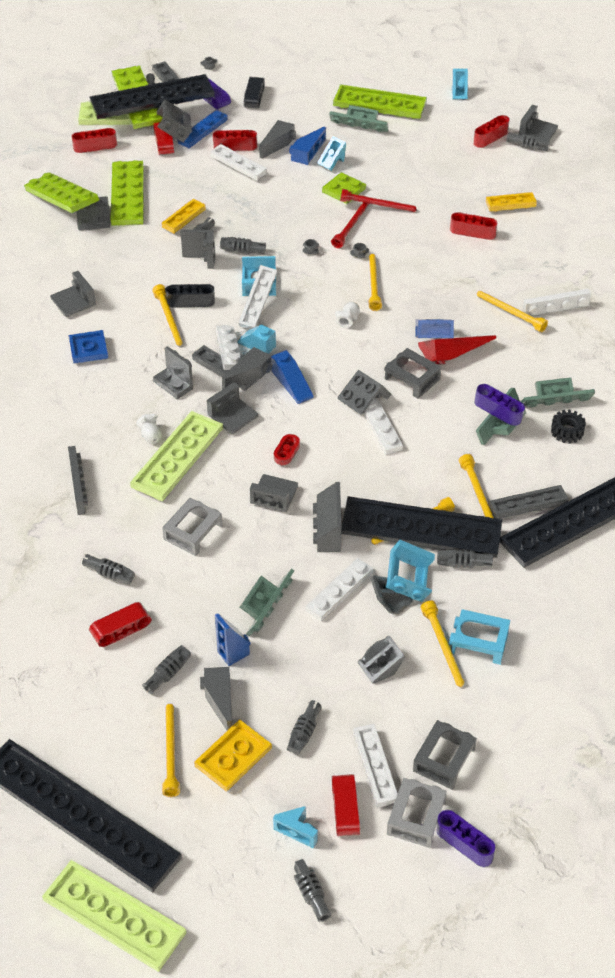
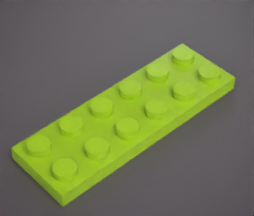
(131, 78)
(383, 101)
(61, 192)
(127, 193)

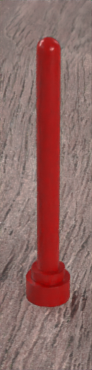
(347, 196)
(339, 239)

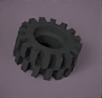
(565, 433)

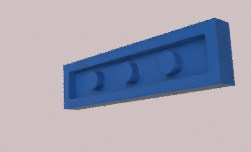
(204, 128)

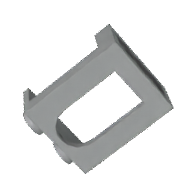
(184, 540)
(411, 831)

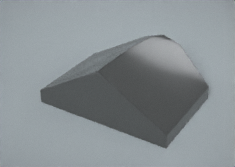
(391, 601)
(381, 660)

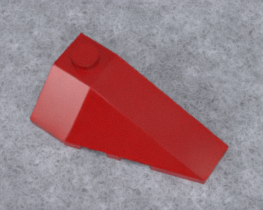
(447, 349)

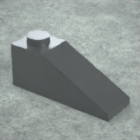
(277, 138)
(248, 369)
(218, 693)

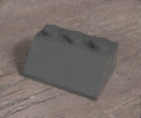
(328, 519)

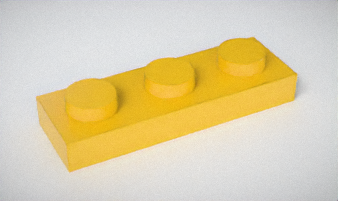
(511, 201)
(183, 215)

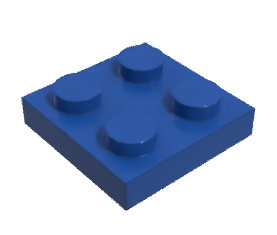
(88, 346)

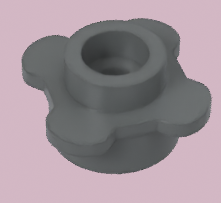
(209, 63)
(311, 246)
(359, 250)

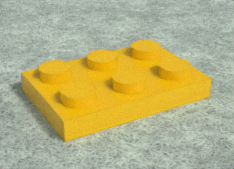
(233, 755)

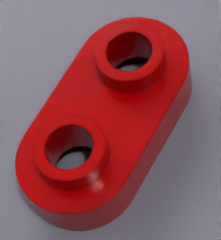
(286, 449)

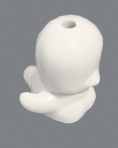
(348, 315)
(149, 429)

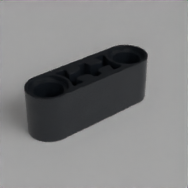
(254, 92)
(190, 295)

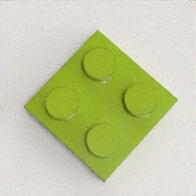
(343, 181)

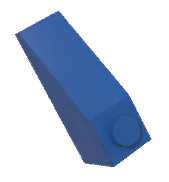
(307, 146)
(290, 376)
(230, 641)

